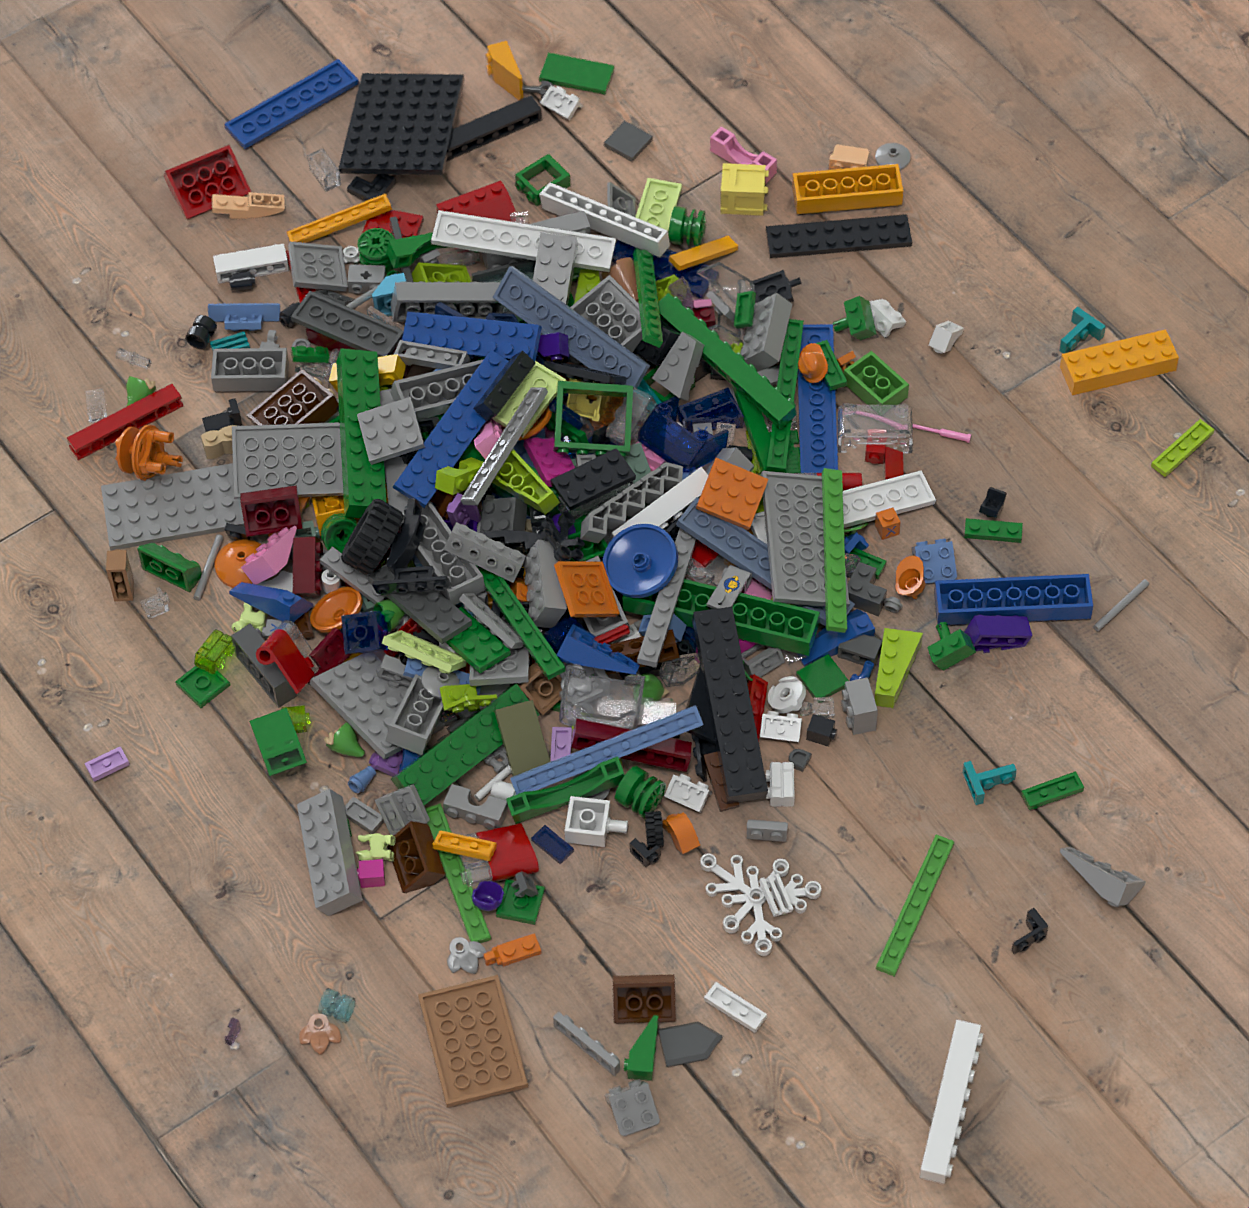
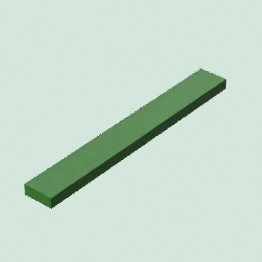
(915, 905)
(470, 914)

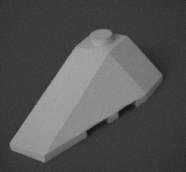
(1110, 884)

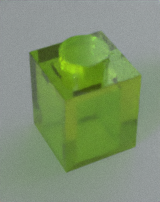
(299, 718)

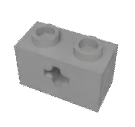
(364, 277)

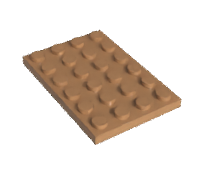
(472, 1041)

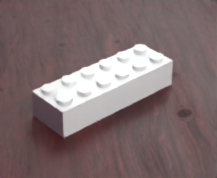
(669, 505)

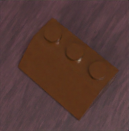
(414, 857)
(643, 996)

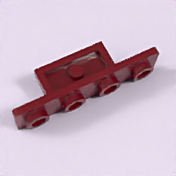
(329, 652)

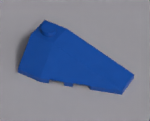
(273, 601)
(828, 641)
(583, 650)

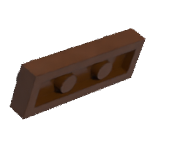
(713, 768)

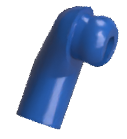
(866, 671)

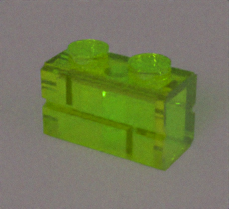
(214, 652)

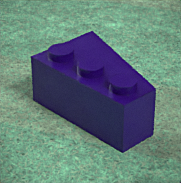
(998, 632)

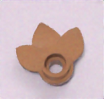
(319, 1036)

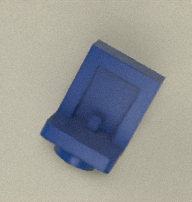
(855, 540)

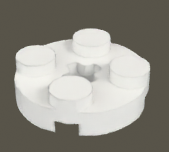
(793, 701)

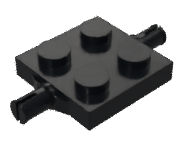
(774, 284)

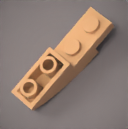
(253, 206)

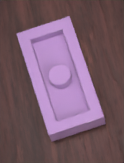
(560, 742)
(107, 764)

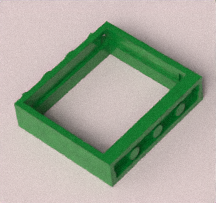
(592, 389)

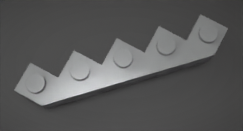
(630, 502)

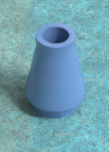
(360, 780)

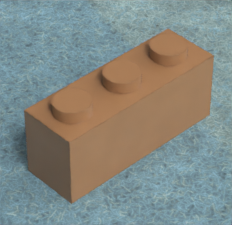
(120, 575)

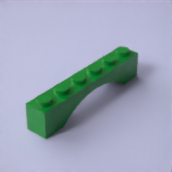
(406, 250)
(535, 803)

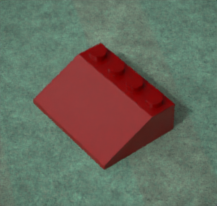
(202, 177)
(487, 202)

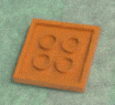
(732, 493)
(586, 589)

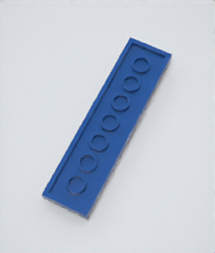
(291, 104)
(472, 334)

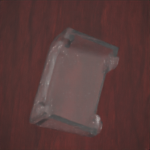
(875, 426)
(601, 699)

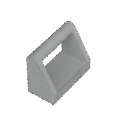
(764, 661)

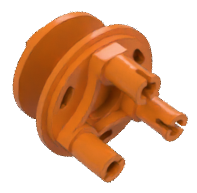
(144, 452)

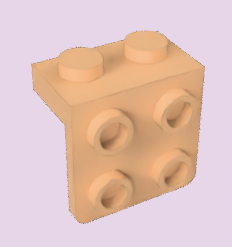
(848, 157)

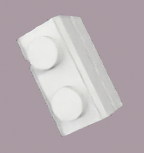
(781, 784)

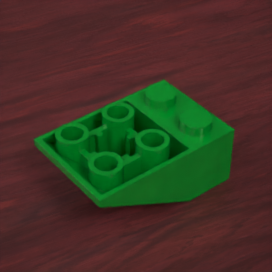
(278, 741)

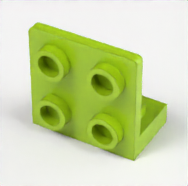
(464, 697)

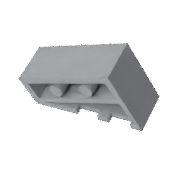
(679, 366)

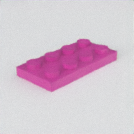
(546, 461)

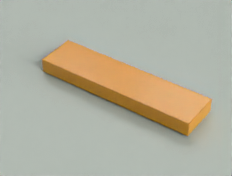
(703, 253)

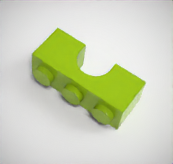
(457, 480)

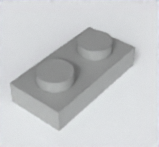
(363, 815)

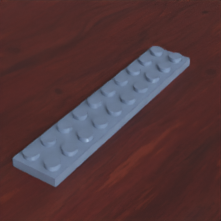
(585, 340)
(735, 546)

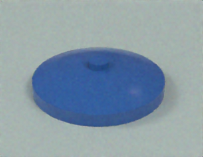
(640, 560)

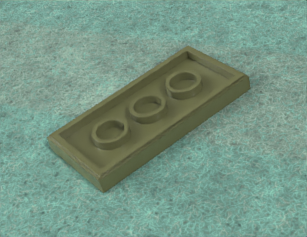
(522, 737)

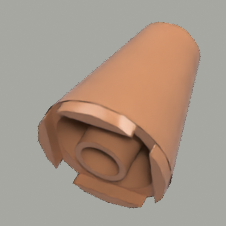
(624, 275)

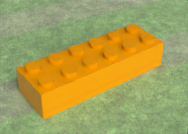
(847, 189)
(1119, 362)

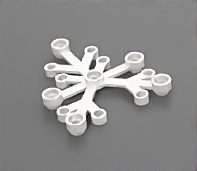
(736, 883)

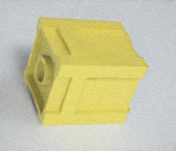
(743, 189)
(581, 404)

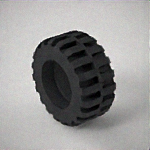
(372, 536)

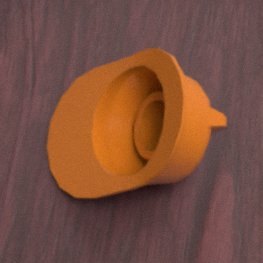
(812, 363)
(910, 577)

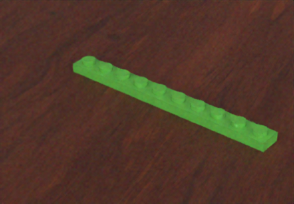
(834, 550)

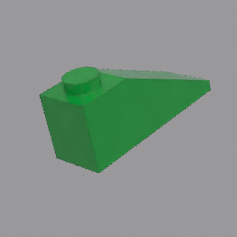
(642, 1054)

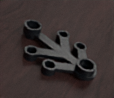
(561, 550)

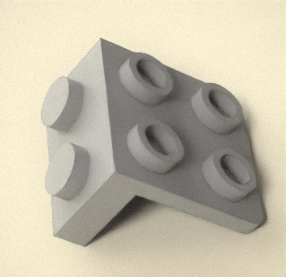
(633, 1107)

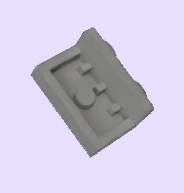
(767, 830)

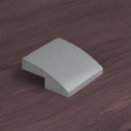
(401, 808)

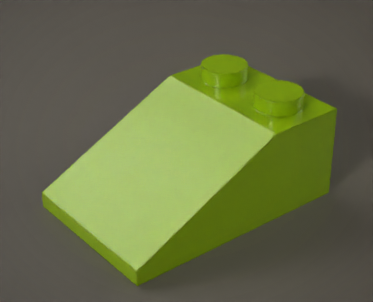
(440, 273)

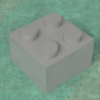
(859, 706)

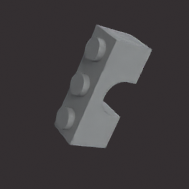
(489, 814)

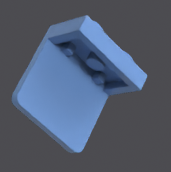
(937, 560)

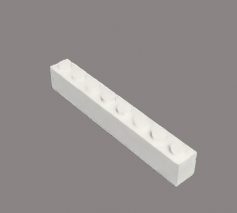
(606, 219)
(950, 1102)

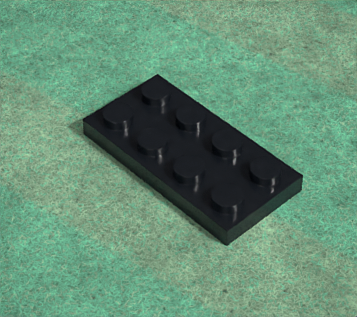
(586, 374)
(593, 479)

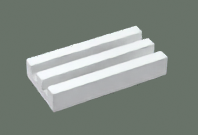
(763, 883)

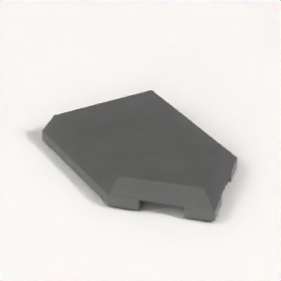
(687, 1043)

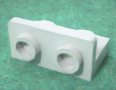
(560, 102)
(781, 727)
(688, 793)

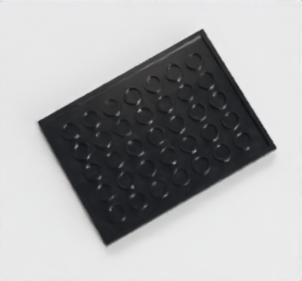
(402, 124)

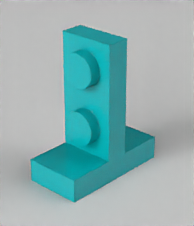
(1084, 326)
(986, 779)

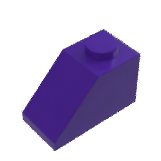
(554, 346)

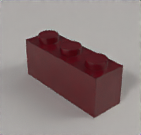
(307, 566)

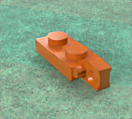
(513, 951)

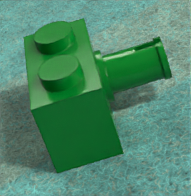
(857, 319)
(951, 647)

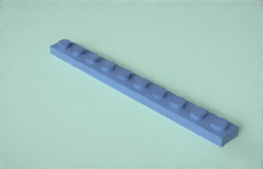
(606, 750)

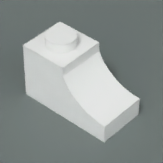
(945, 336)

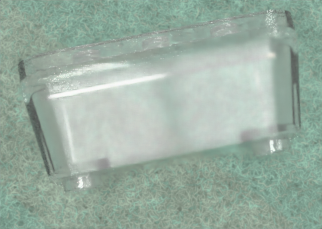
(726, 284)

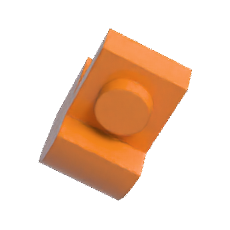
(681, 831)

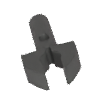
(542, 89)

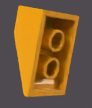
(504, 68)

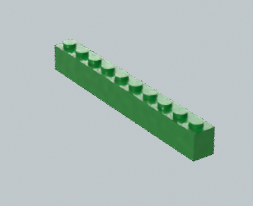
(728, 363)

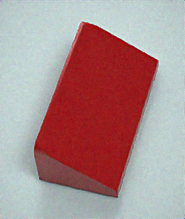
(893, 463)

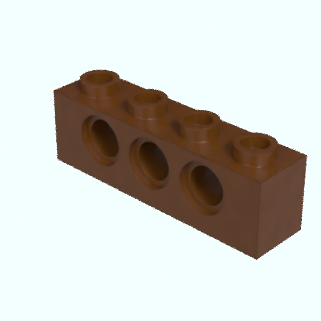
(632, 648)

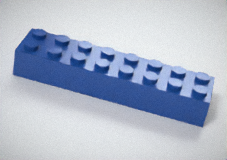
(1030, 597)

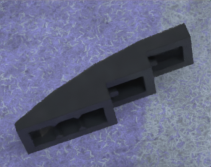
(515, 539)

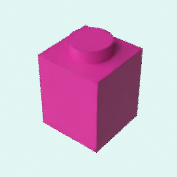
(371, 873)

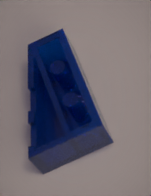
(711, 408)

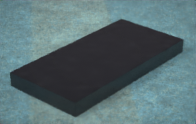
(699, 698)

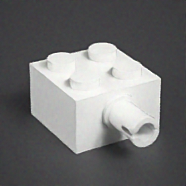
(590, 822)

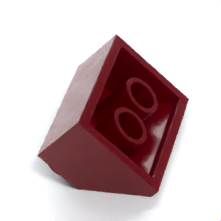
(271, 510)

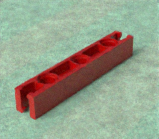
(135, 415)

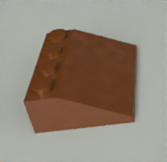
(296, 402)

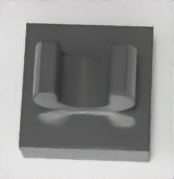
(526, 885)

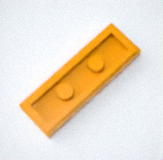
(464, 845)

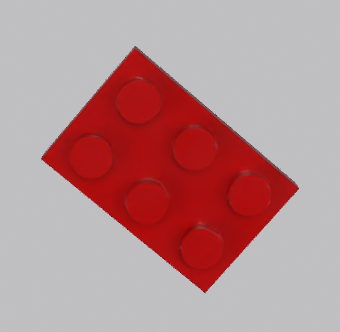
(408, 223)

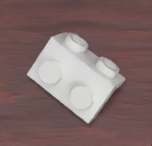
(885, 317)

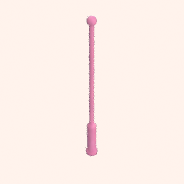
(946, 433)

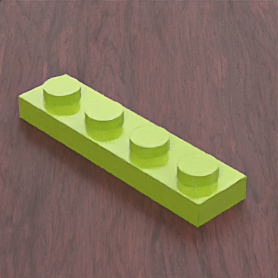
(1182, 448)

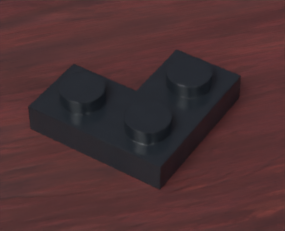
(368, 190)

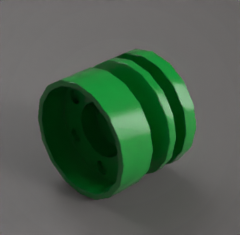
(687, 226)
(373, 248)
(331, 529)
(640, 791)

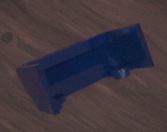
(677, 444)

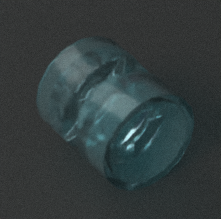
(334, 1004)

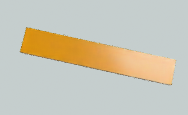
(340, 220)

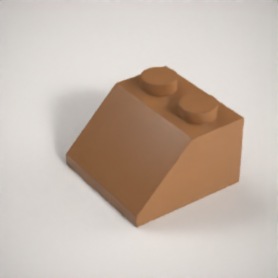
(540, 689)

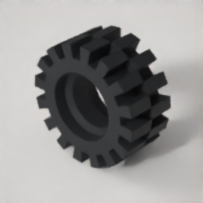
(654, 829)

